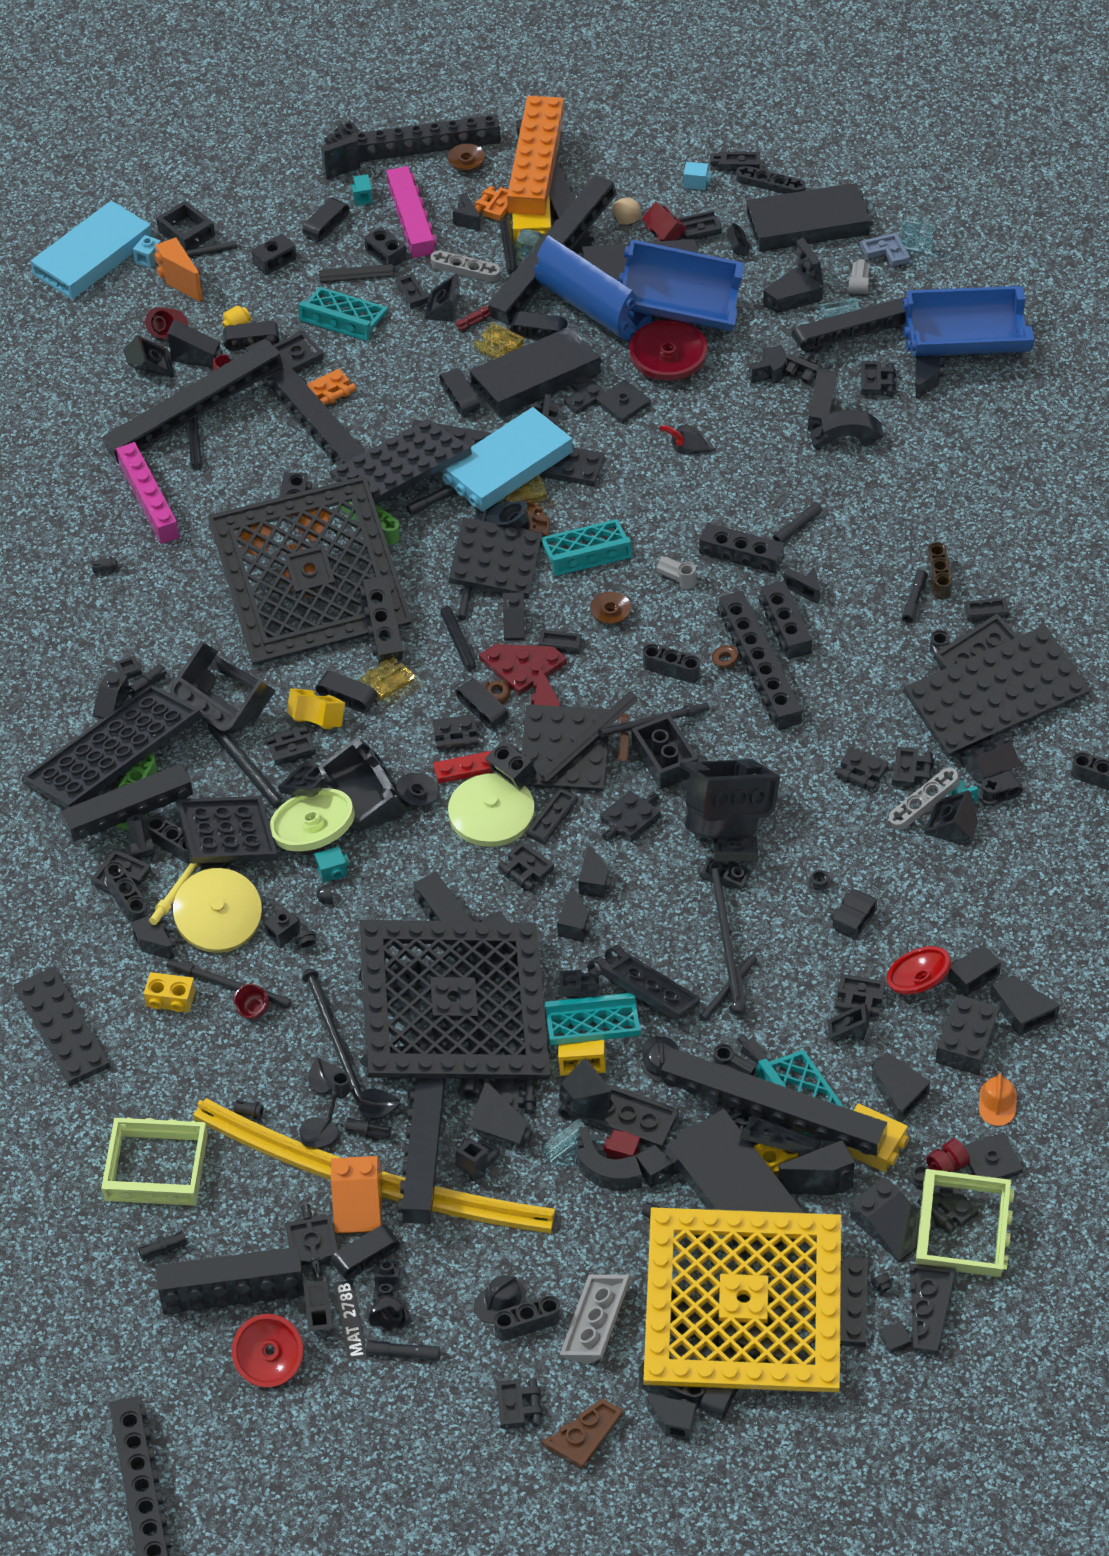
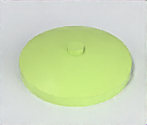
(490, 811)
(312, 821)

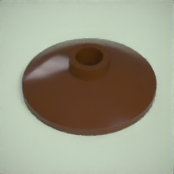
(466, 157)
(610, 607)

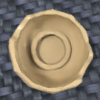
(626, 211)

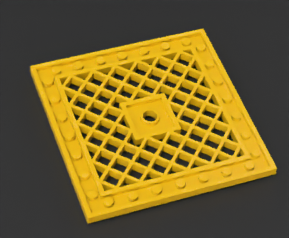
(729, 1373)

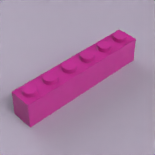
(411, 212)
(147, 493)

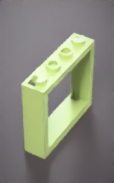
(968, 1182)
(153, 1192)

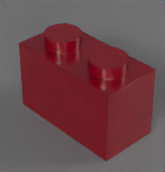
(663, 223)

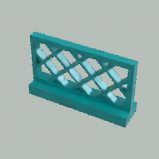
(340, 320)
(587, 555)
(596, 1009)
(766, 1071)

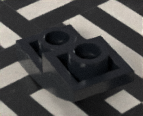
(731, 875)
(386, 1279)

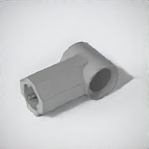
(859, 280)
(682, 572)

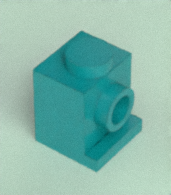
(362, 190)

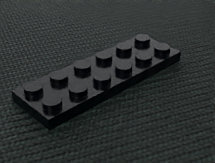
(61, 1026)

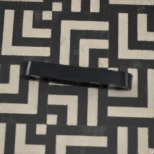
(745, 175)

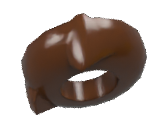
(722, 651)
(502, 697)

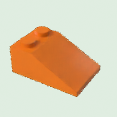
(177, 268)
(356, 1194)

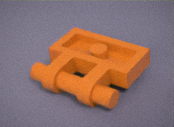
(496, 207)
(332, 387)

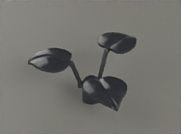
(328, 1077)

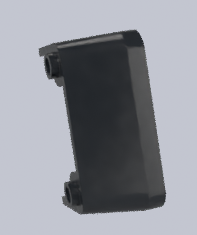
(194, 688)

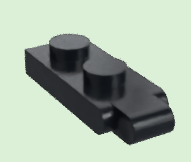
(733, 159)

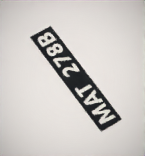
(350, 1320)

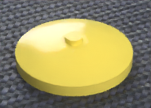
(217, 910)

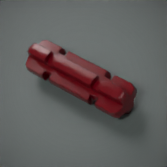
(473, 318)

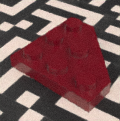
(521, 663)

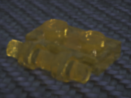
(500, 337)
(389, 682)

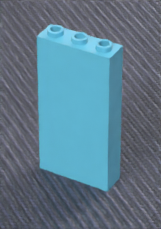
(90, 249)
(508, 459)

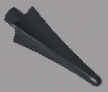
(751, 1049)

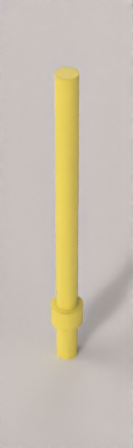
(165, 905)

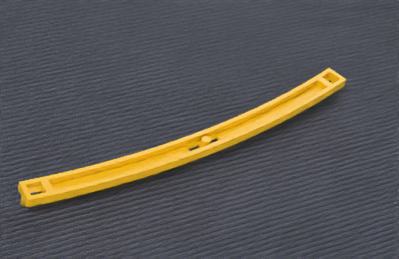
(319, 1163)

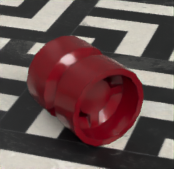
(950, 1158)

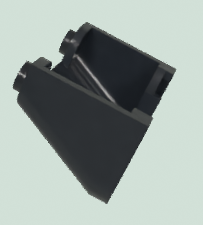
(367, 782)

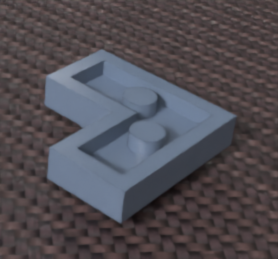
(886, 245)

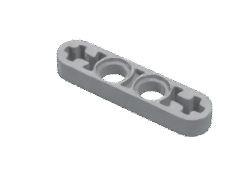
(487, 271)
(926, 800)

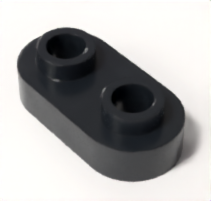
(738, 239)

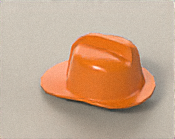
(997, 1101)

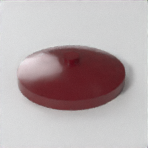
(668, 350)

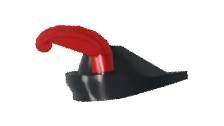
(688, 439)

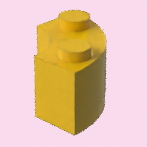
(322, 710)

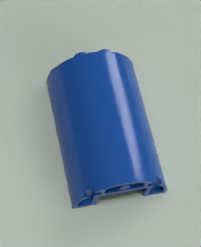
(682, 284)
(588, 289)
(966, 321)

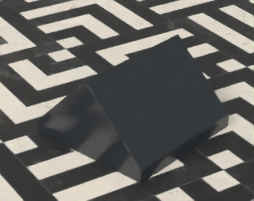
(444, 300)

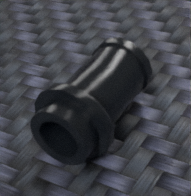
(104, 564)
(245, 1108)

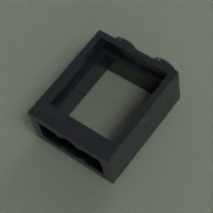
(203, 231)

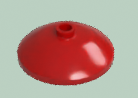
(919, 970)
(251, 1353)

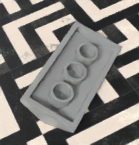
(594, 1318)

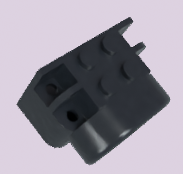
(727, 798)

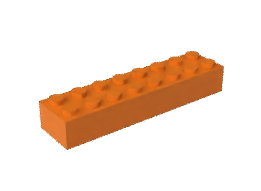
(535, 155)

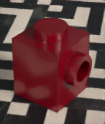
(621, 1145)

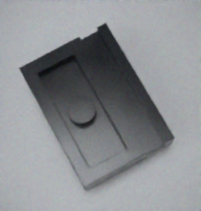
(701, 225)

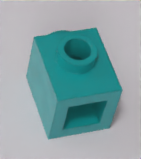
(331, 864)

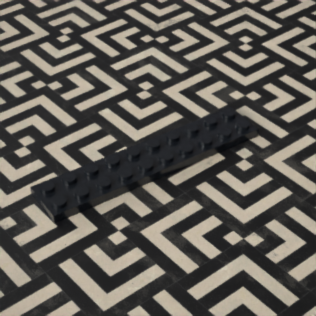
(578, 467)

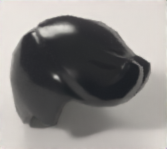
(389, 1313)

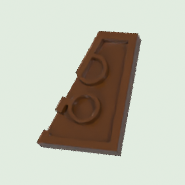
(585, 1434)

